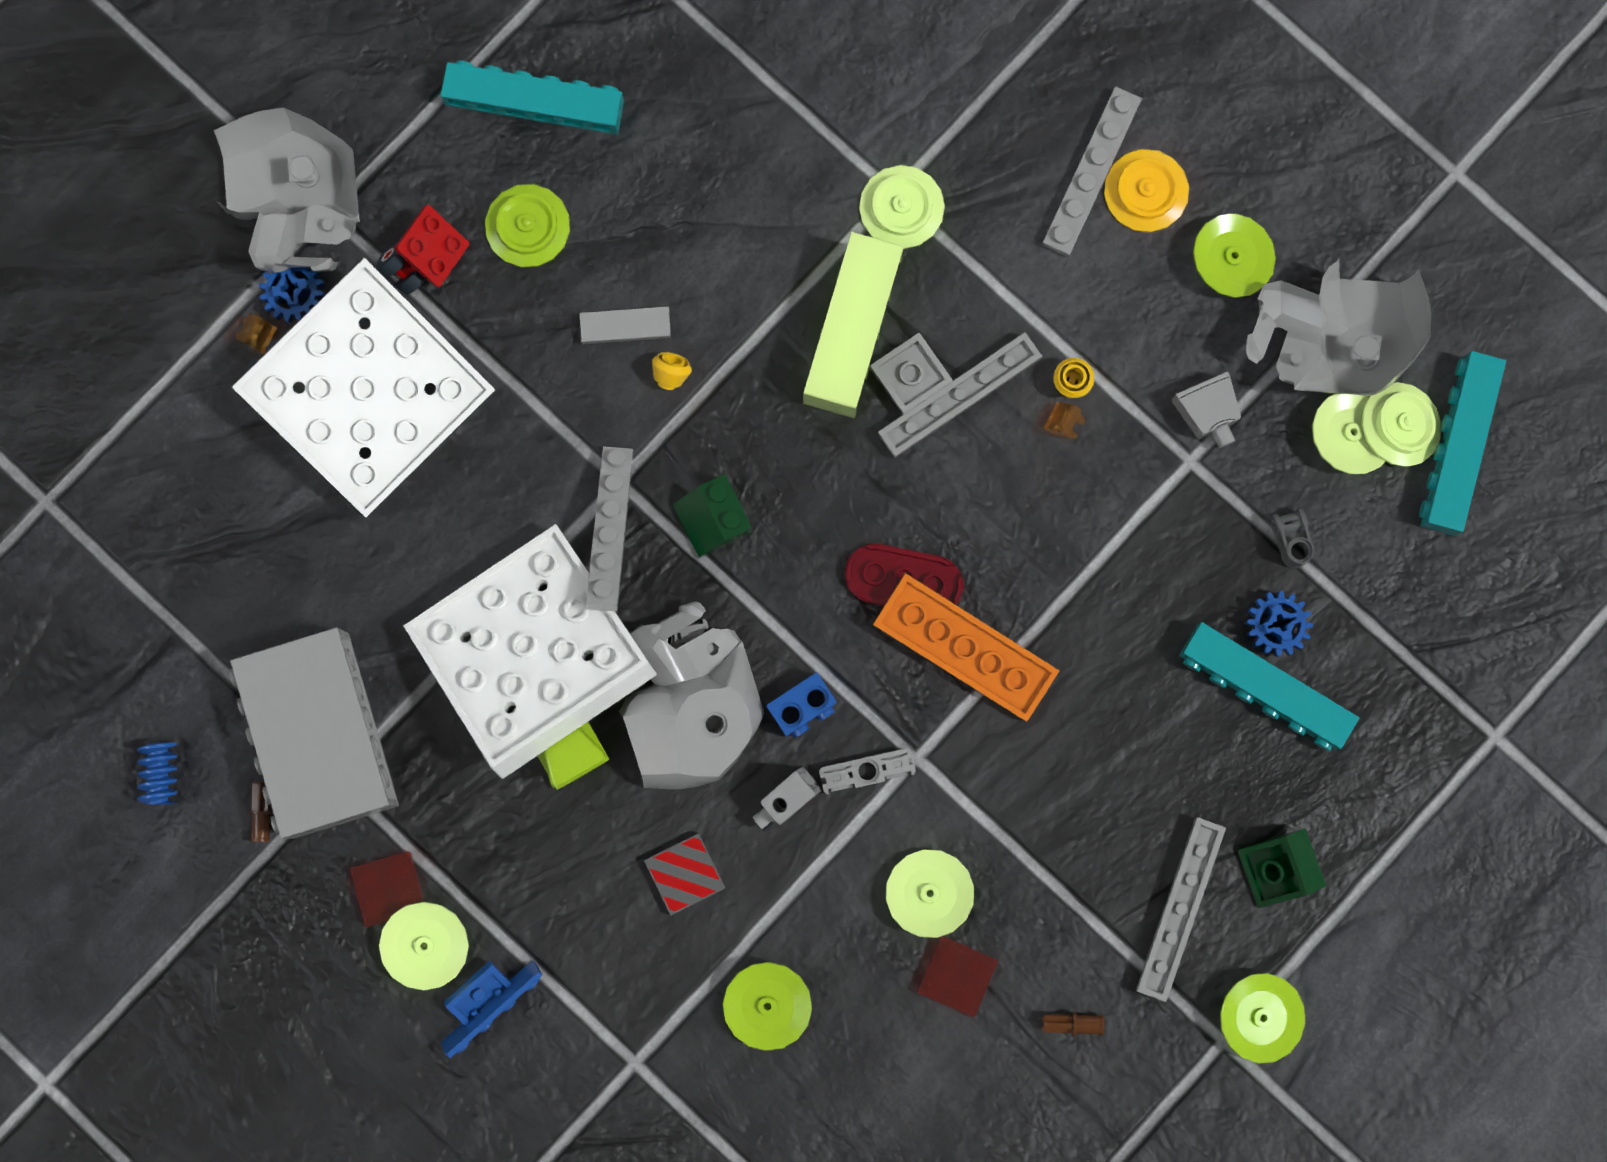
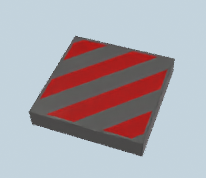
(684, 874)

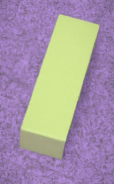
(852, 324)

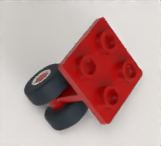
(424, 252)

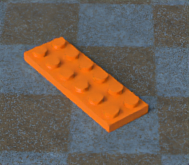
(966, 647)

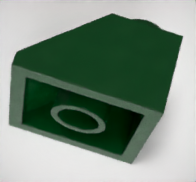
(712, 516)
(1282, 868)

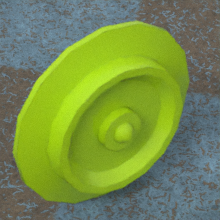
(527, 225)
(1234, 255)
(767, 1006)
(1262, 1018)

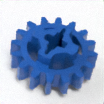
(280, 292)
(1282, 635)

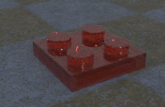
(386, 887)
(957, 976)

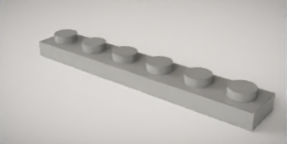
(1091, 172)
(959, 395)
(609, 529)
(1180, 909)

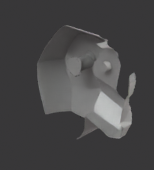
(291, 181)
(1347, 337)
(698, 708)

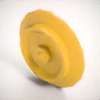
(1146, 190)

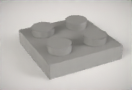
(911, 373)

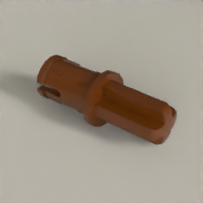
(260, 814)
(1073, 1024)

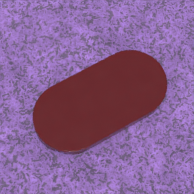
(878, 568)

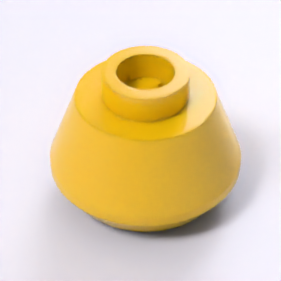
(670, 370)
(1076, 370)

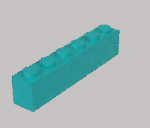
(532, 97)
(1462, 443)
(1269, 687)

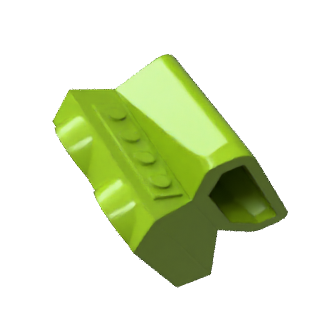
(573, 756)

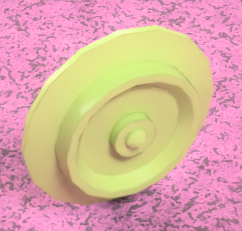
(902, 206)
(1401, 425)
(1341, 437)
(930, 893)
(423, 945)

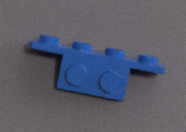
(483, 1000)

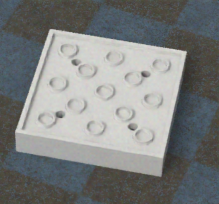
(363, 387)
(528, 652)

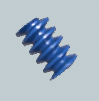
(156, 773)

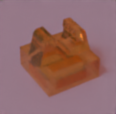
(256, 333)
(1063, 420)

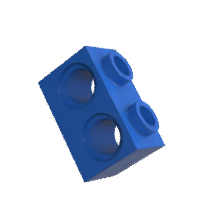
(797, 699)

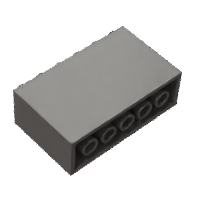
(313, 734)

